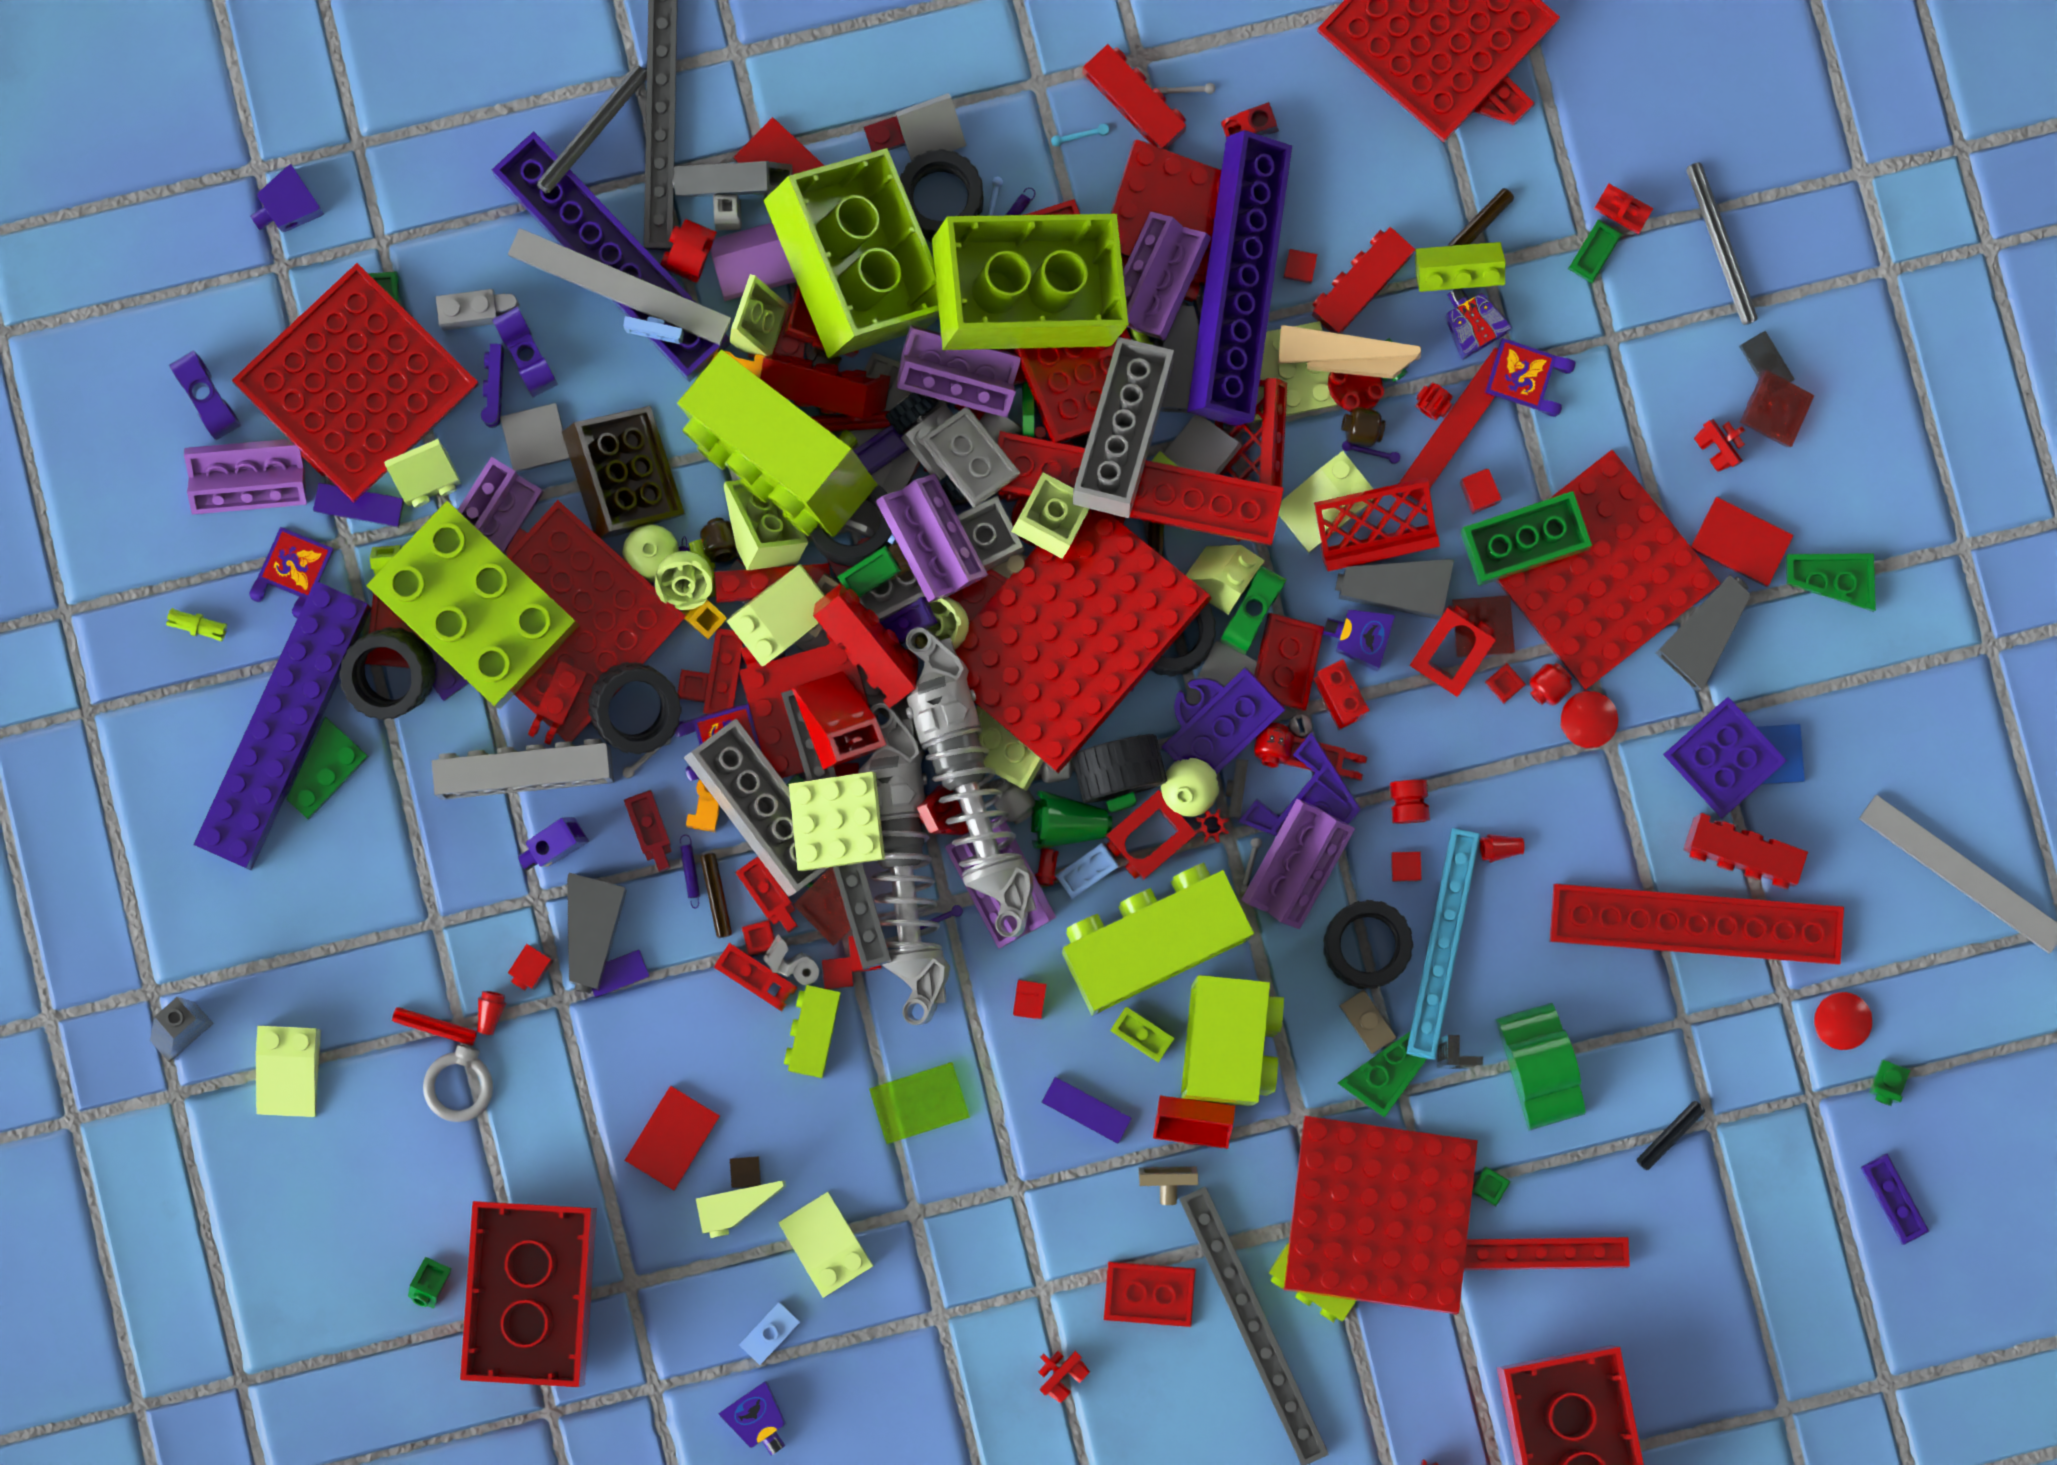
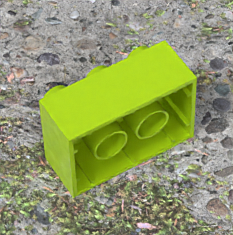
(855, 251)
(1029, 281)
(774, 447)
(472, 605)
(1155, 938)
(1227, 1041)

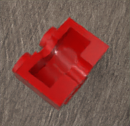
(689, 250)

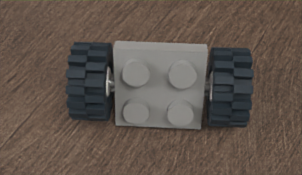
(912, 410)

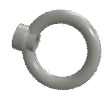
(466, 1057)

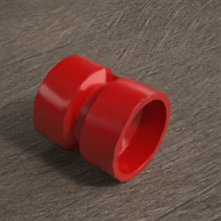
(1409, 801)

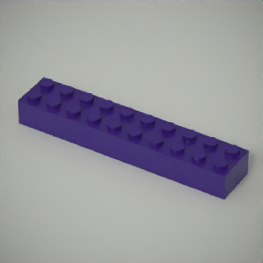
(586, 226)
(1239, 278)
(282, 726)

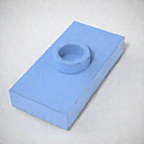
(654, 329)
(1087, 870)
(769, 1333)

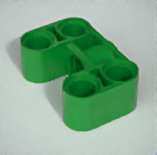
(1243, 626)

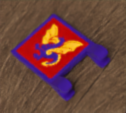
(1523, 375)
(292, 567)
(710, 724)

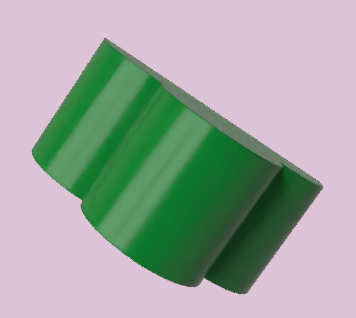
(1542, 1066)

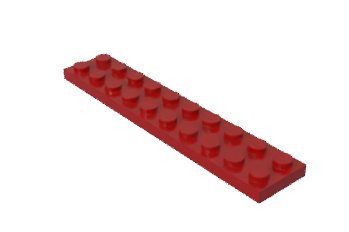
(1164, 493)
(1696, 924)

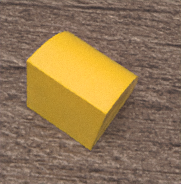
(705, 618)

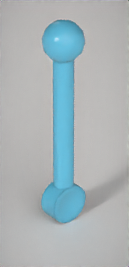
(1103, 130)

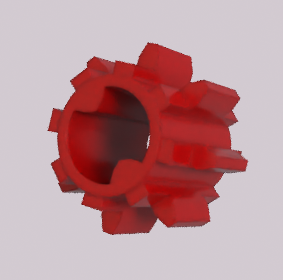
(1434, 401)
(1203, 829)

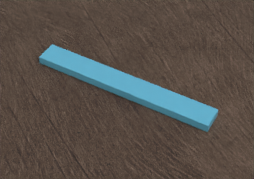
(1443, 944)

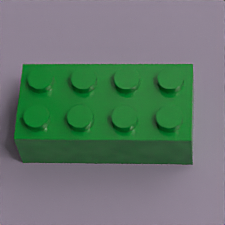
(1526, 538)

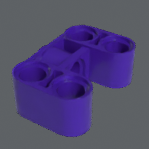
(518, 337)
(212, 410)

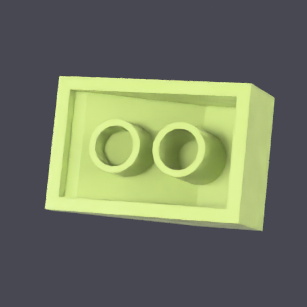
(758, 319)
(423, 473)
(1333, 480)
(761, 531)
(778, 615)
(287, 1070)
(730, 1208)
(825, 1244)

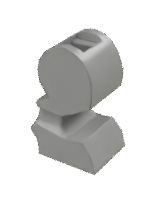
(727, 212)
(801, 965)

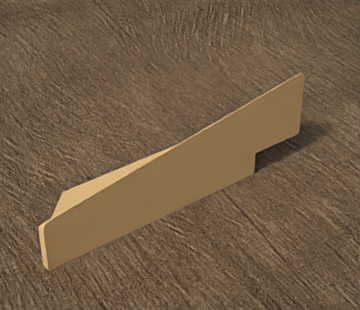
(1345, 353)

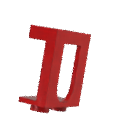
(1484, 641)
(1342, 702)
(1146, 866)

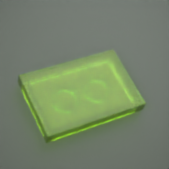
(919, 1103)

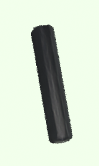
(1670, 1135)

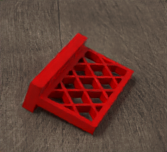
(1271, 434)
(1382, 546)

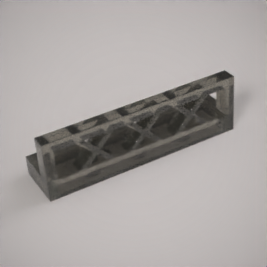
(1449, 1057)

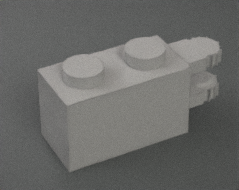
(472, 308)

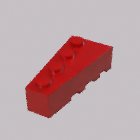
(825, 386)
(868, 643)
(1744, 851)

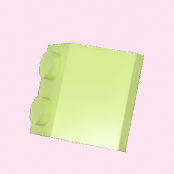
(1050, 516)
(1225, 573)

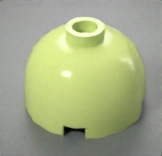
(647, 548)
(684, 580)
(951, 623)
(1190, 787)

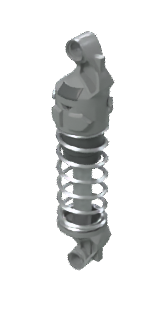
(950, 731)
(899, 795)

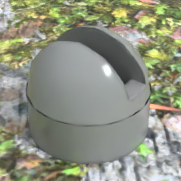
(1294, 728)

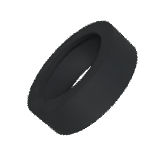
(853, 554)

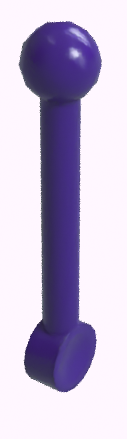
(1394, 457)
(956, 911)

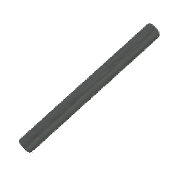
(592, 129)
(1721, 243)

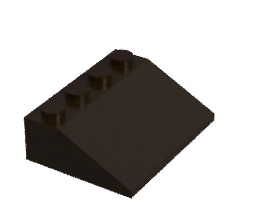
(622, 471)

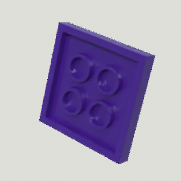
(1724, 757)

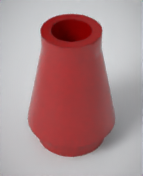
(1500, 847)
(489, 1011)

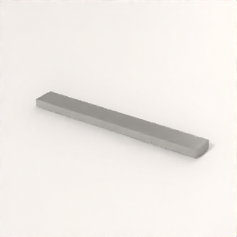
(619, 286)
(1961, 873)

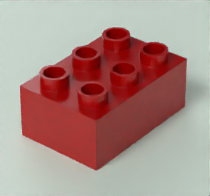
(528, 1294)
(1571, 1410)

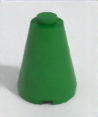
(1066, 821)

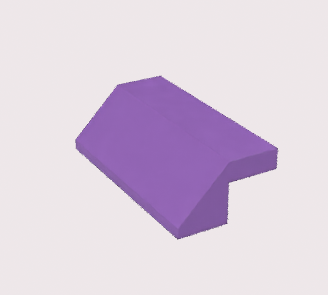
(750, 252)
(1161, 273)
(962, 377)
(245, 476)
(499, 503)
(931, 538)
(1298, 863)
(989, 906)

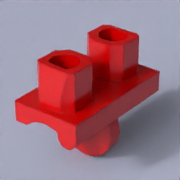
(1623, 208)
(1728, 455)
(1053, 1385)

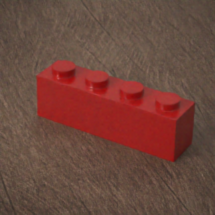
(1134, 98)
(1363, 282)

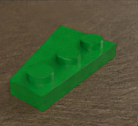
(1835, 576)
(325, 769)
(1384, 1077)

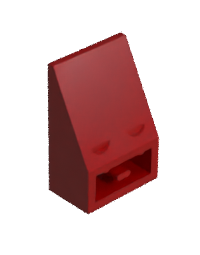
(838, 720)

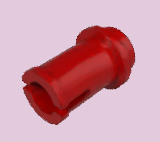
(1047, 867)

